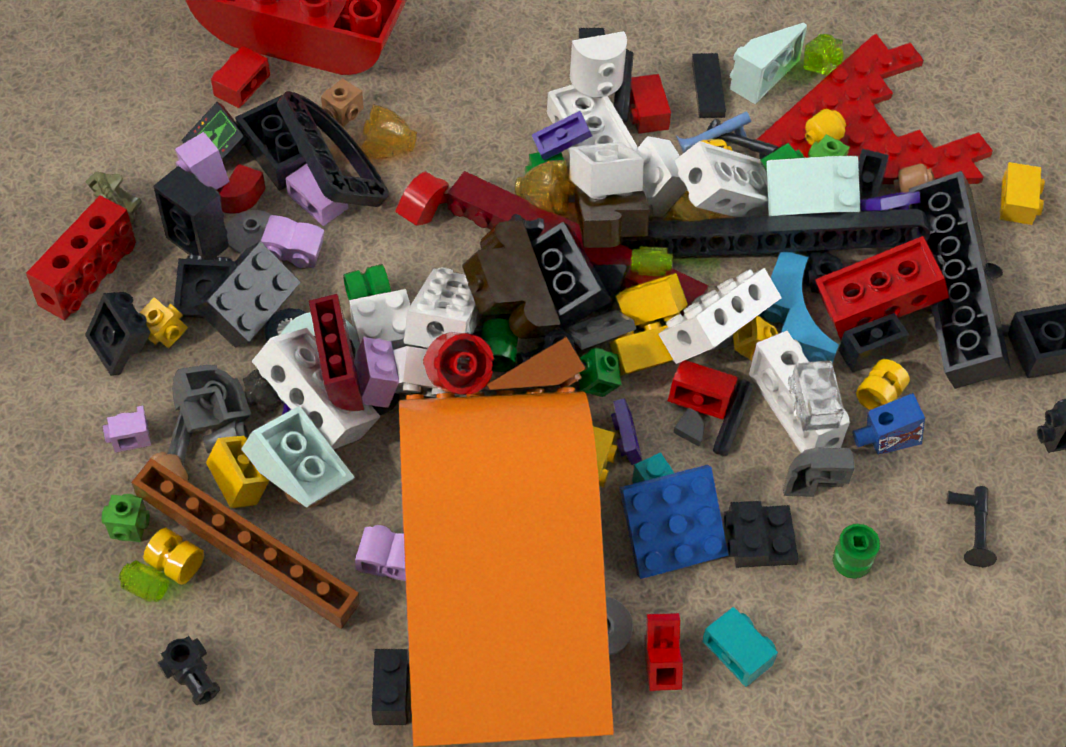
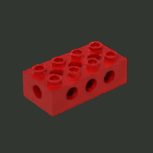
(82, 258)
(883, 285)

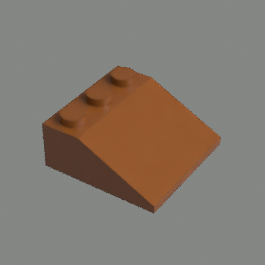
(550, 367)

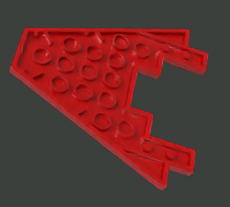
(853, 92)

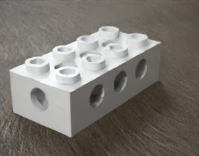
(597, 111)
(724, 181)
(441, 308)
(719, 314)
(770, 369)
(294, 371)

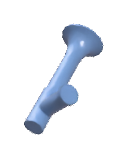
(734, 124)

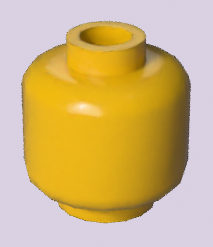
(825, 123)

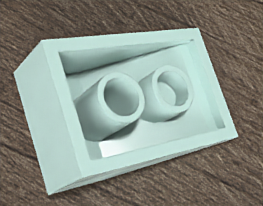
(766, 61)
(813, 185)
(297, 457)

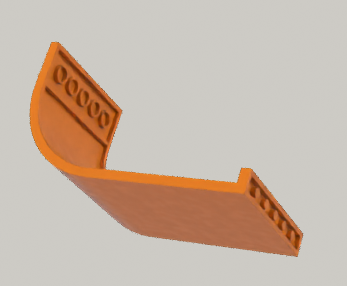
(504, 568)

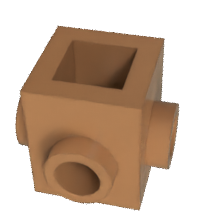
(343, 102)

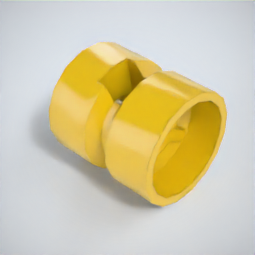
(883, 384)
(173, 556)

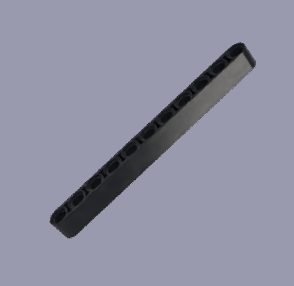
(787, 229)

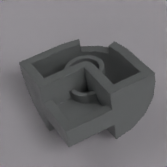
(208, 398)
(818, 468)

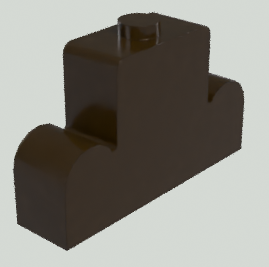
(608, 219)
(509, 281)

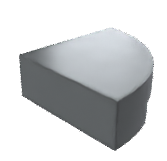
(690, 427)

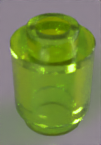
(651, 261)
(143, 581)

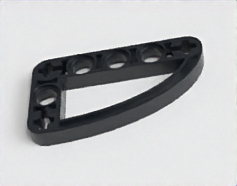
(302, 119)

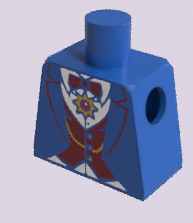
(892, 426)

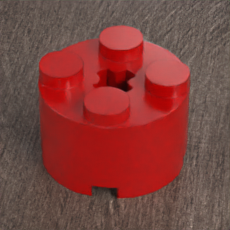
(475, 363)

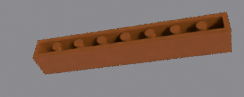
(246, 543)

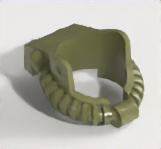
(108, 187)

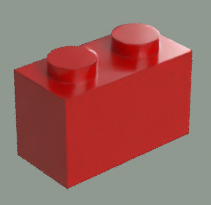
(240, 77)
(649, 104)
(702, 389)

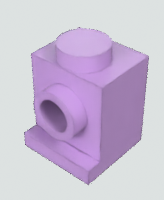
(128, 430)

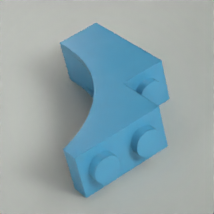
(793, 312)

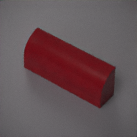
(336, 353)

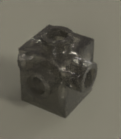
(261, 394)

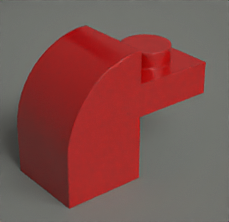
(242, 190)
(422, 198)
(663, 652)

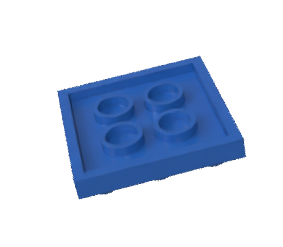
(674, 521)

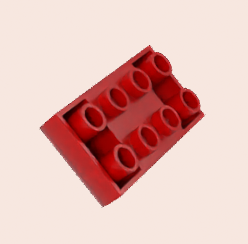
(319, 34)

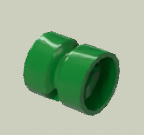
(366, 284)
(502, 343)
(856, 551)

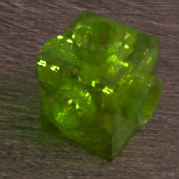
(823, 54)

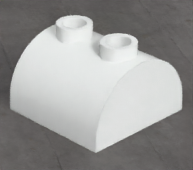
(598, 64)

